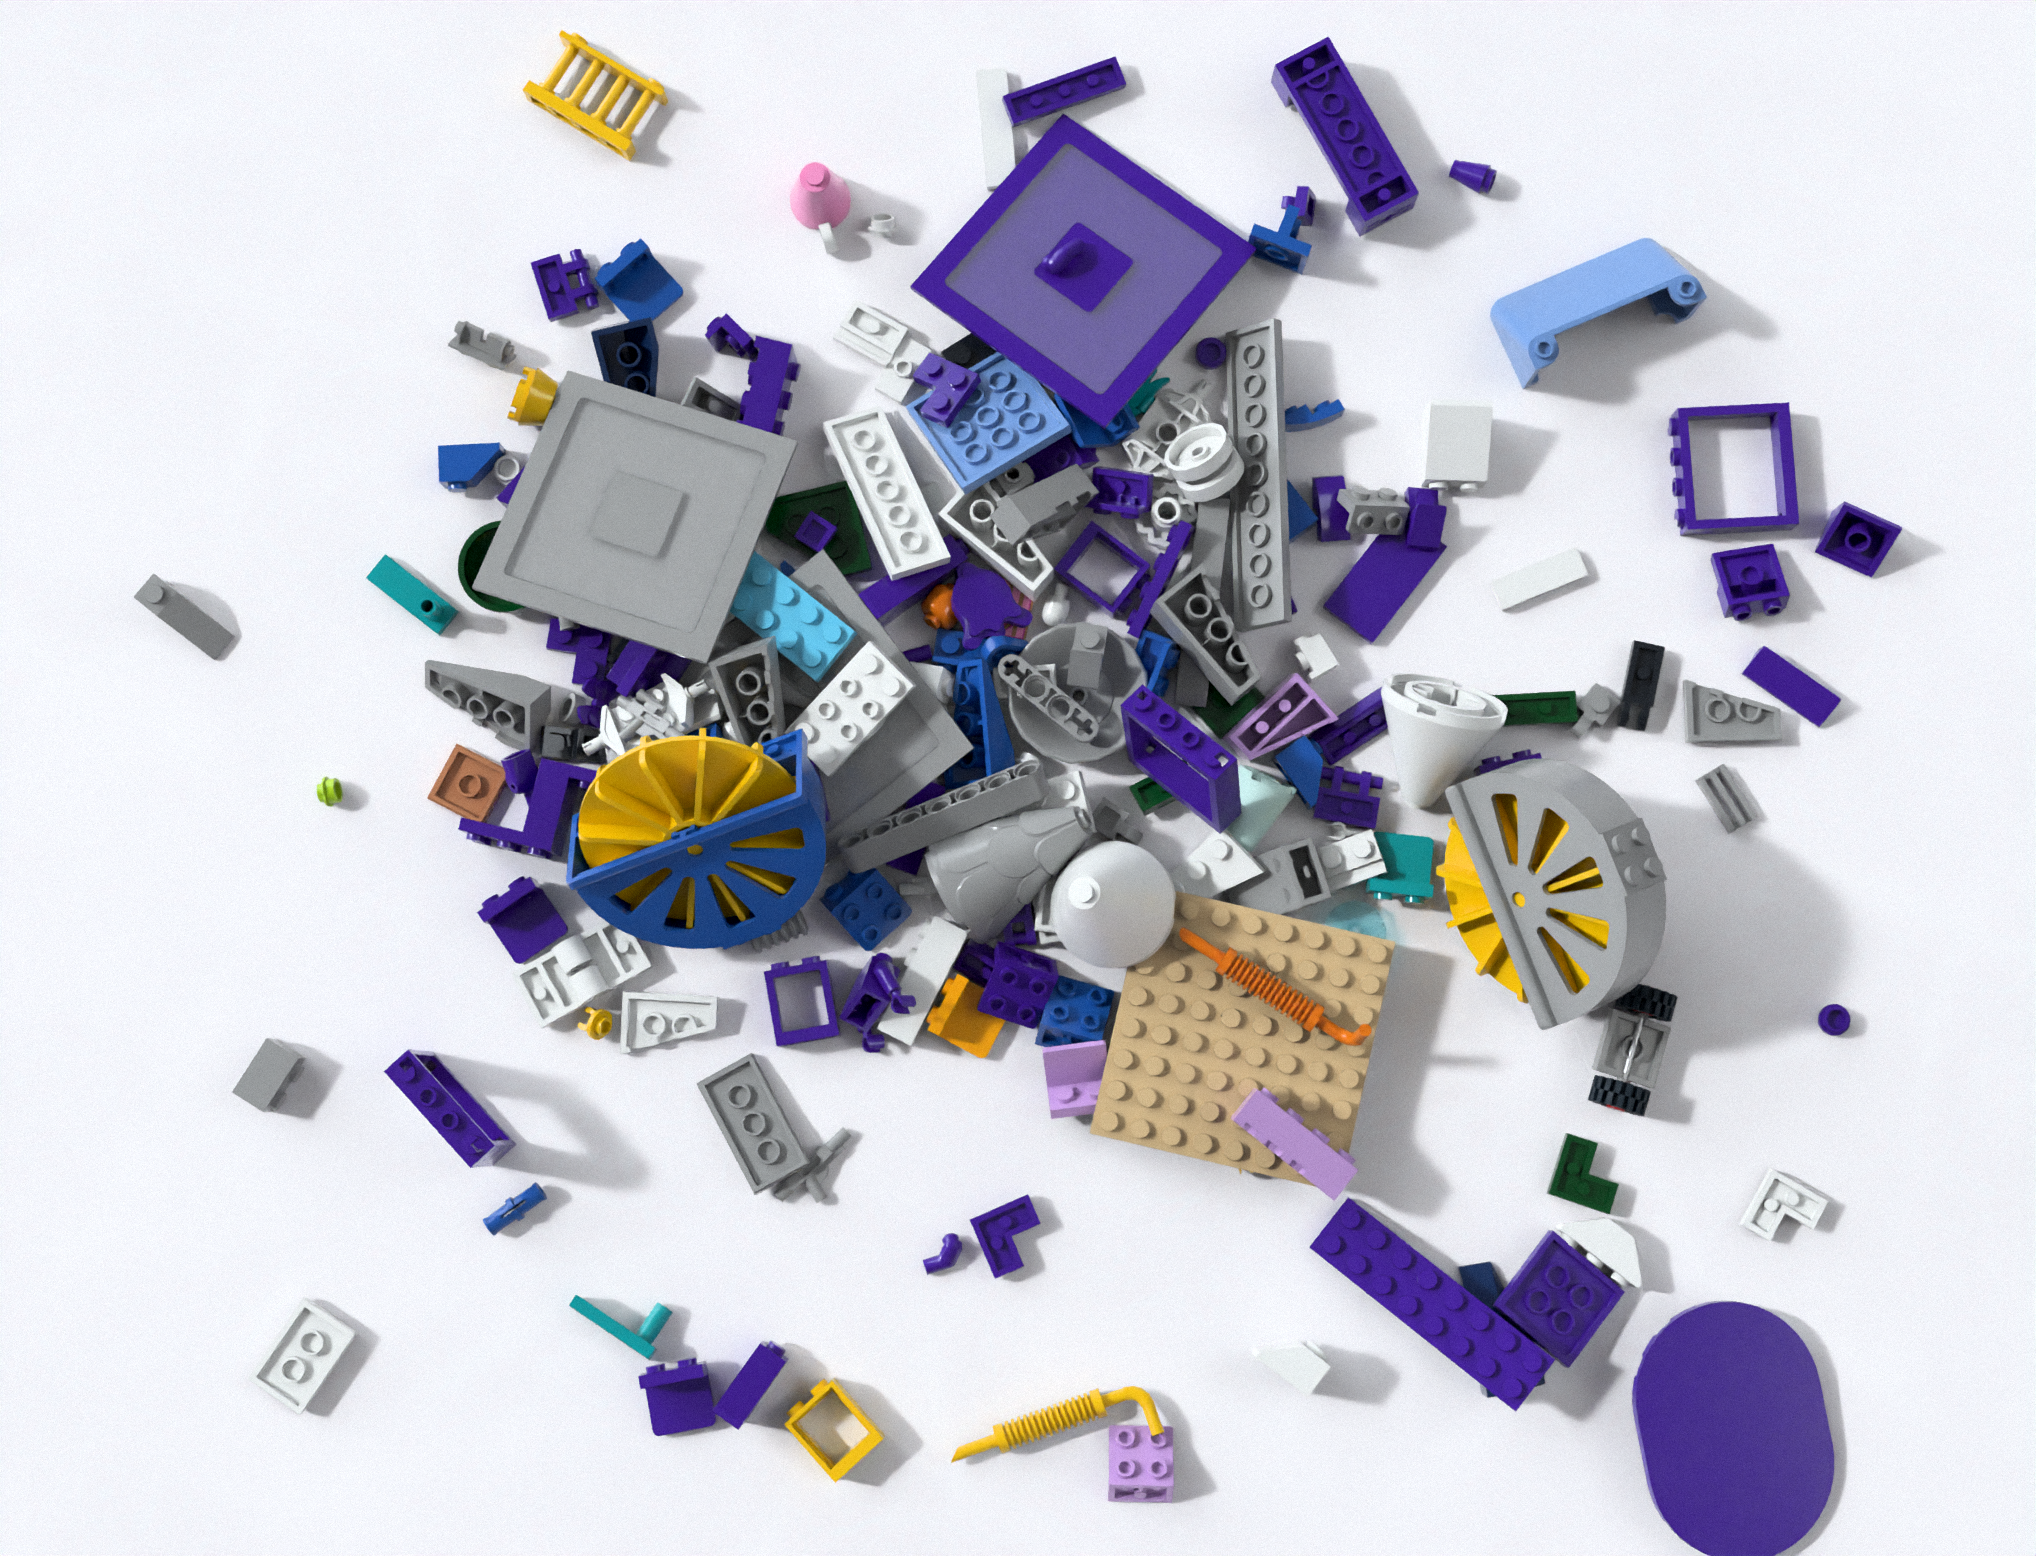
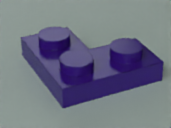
(950, 386)
(589, 646)
(996, 1230)

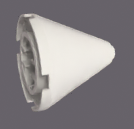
(1435, 731)
(1113, 905)

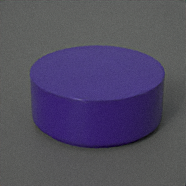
(1210, 353)

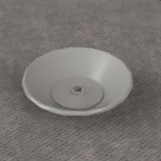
(1119, 678)

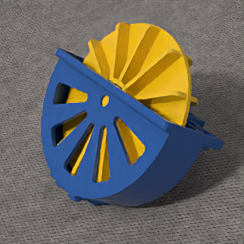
(701, 839)

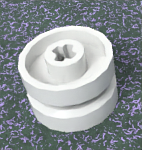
(1204, 462)

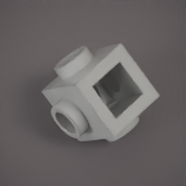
(1013, 480)

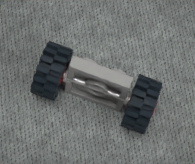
(1632, 1049)

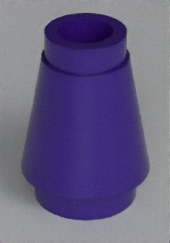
(1473, 175)

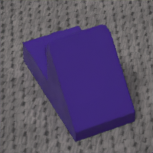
(1424, 518)

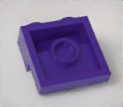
(1750, 582)

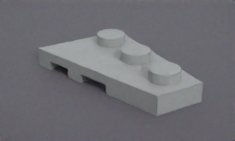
(1722, 717)

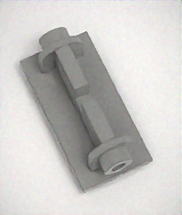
(493, 351)

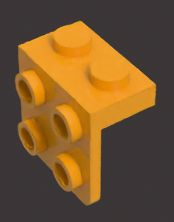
(960, 1021)

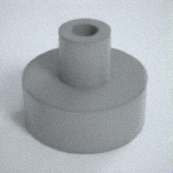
(568, 709)

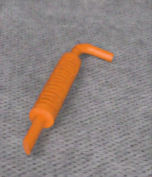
(1273, 991)

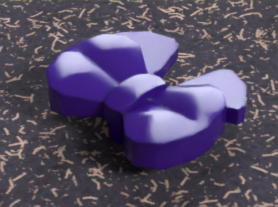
(602, 694)

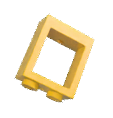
(854, 1455)

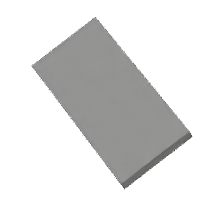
(753, 1124)

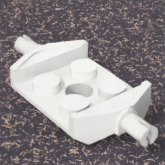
(1171, 408)
(670, 694)

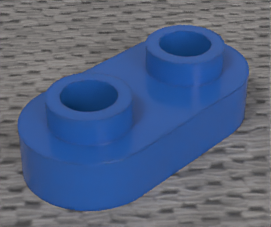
(999, 646)

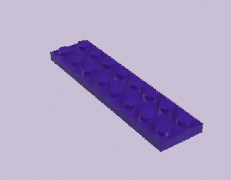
(1432, 1304)

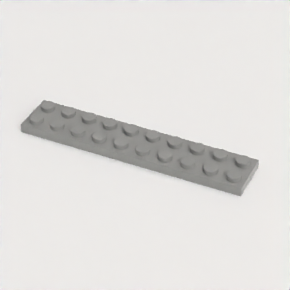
(1261, 494)

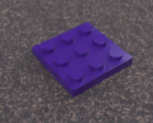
(1558, 1298)

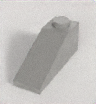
(184, 616)

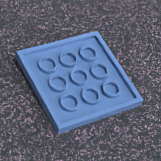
(997, 426)

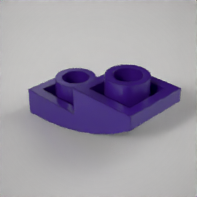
(1330, 513)

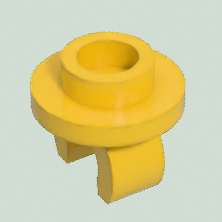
(598, 1024)

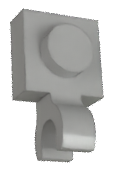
(1595, 708)
(1111, 820)

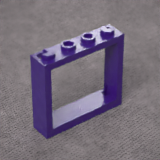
(1782, 461)
(1212, 800)
(450, 1108)

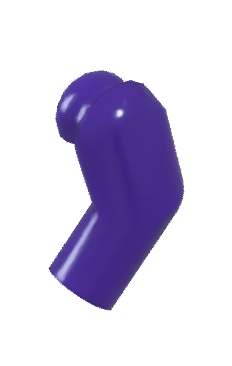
(1063, 256)
(948, 1255)

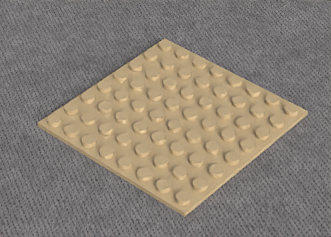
(1198, 1044)

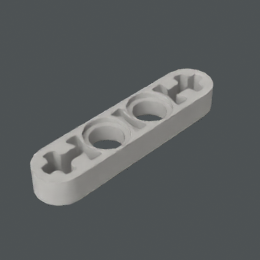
(1050, 696)

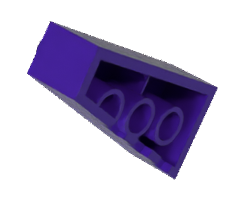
(770, 385)

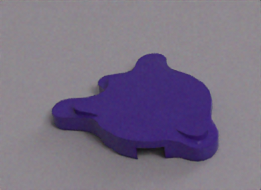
(984, 604)

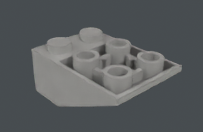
(1289, 883)

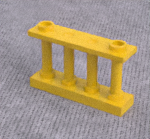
(595, 124)

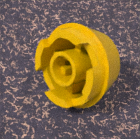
(533, 398)

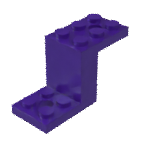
(547, 813)

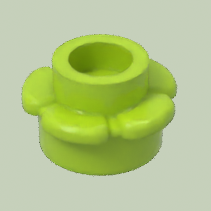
(329, 791)

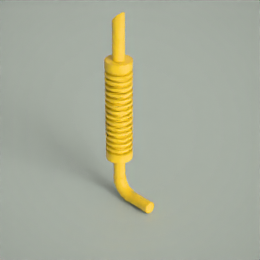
(1058, 1418)

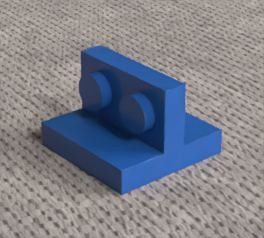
(1282, 246)

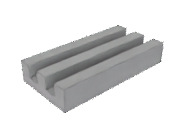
(1736, 792)

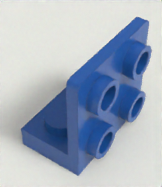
(1090, 434)
(1074, 1013)

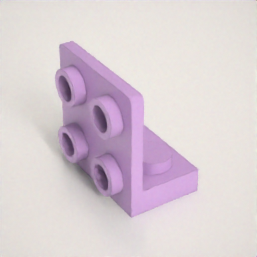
(1074, 1077)
(1140, 1464)

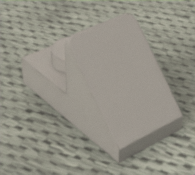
(711, 401)
(1087, 655)

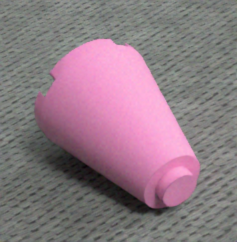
(819, 197)

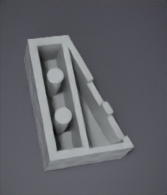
(1044, 505)

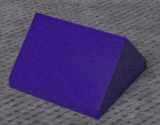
(1857, 538)

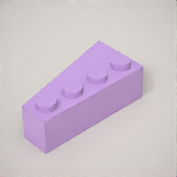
(1295, 1144)

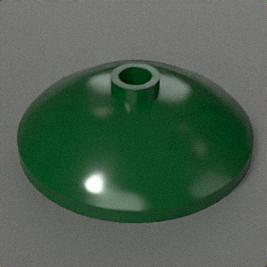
(469, 564)

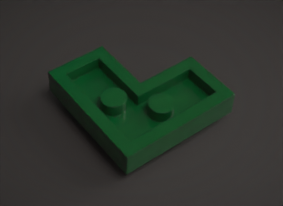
(1572, 1177)

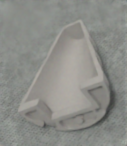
(1003, 865)

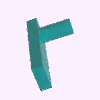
(412, 594)
(645, 1336)

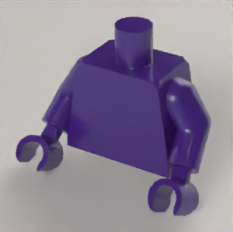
(870, 997)

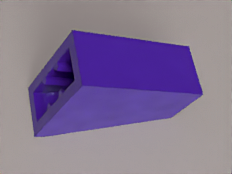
(751, 1383)

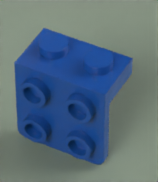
(638, 283)
(1158, 656)
(866, 906)

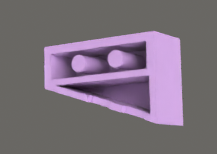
(1280, 717)

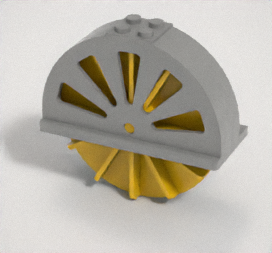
(1553, 886)

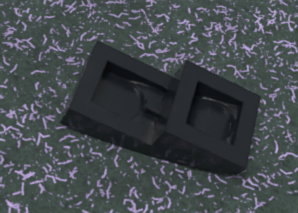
(567, 744)

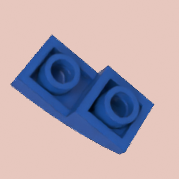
(1302, 419)

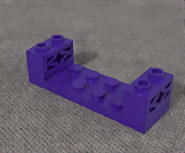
(1346, 135)

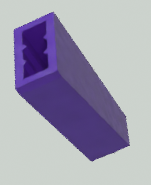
(892, 598)

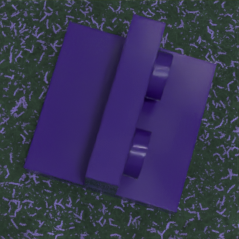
(642, 668)

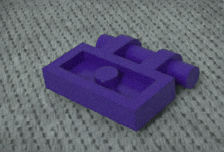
(555, 287)
(1345, 806)

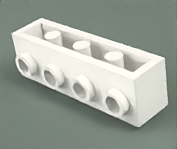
(924, 977)

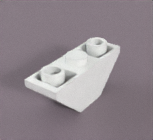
(1605, 1245)

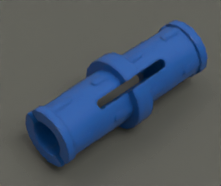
(497, 1221)

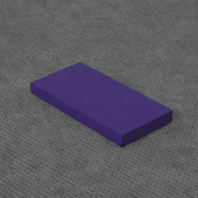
(1380, 584)

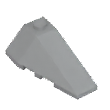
(500, 700)

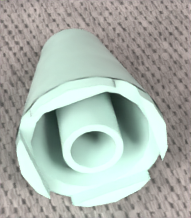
(1261, 805)

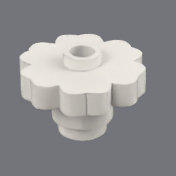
(1169, 502)

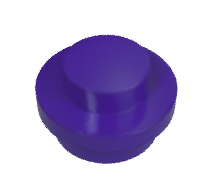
(1834, 1019)

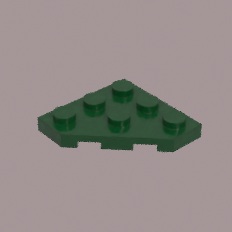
(835, 505)

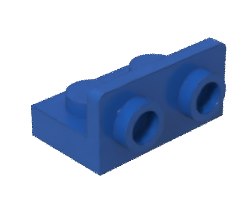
(950, 650)

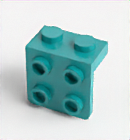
(1408, 867)

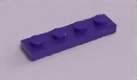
(1064, 91)
(1165, 567)

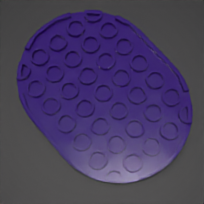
(1733, 1430)

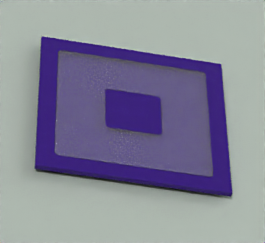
(1118, 304)

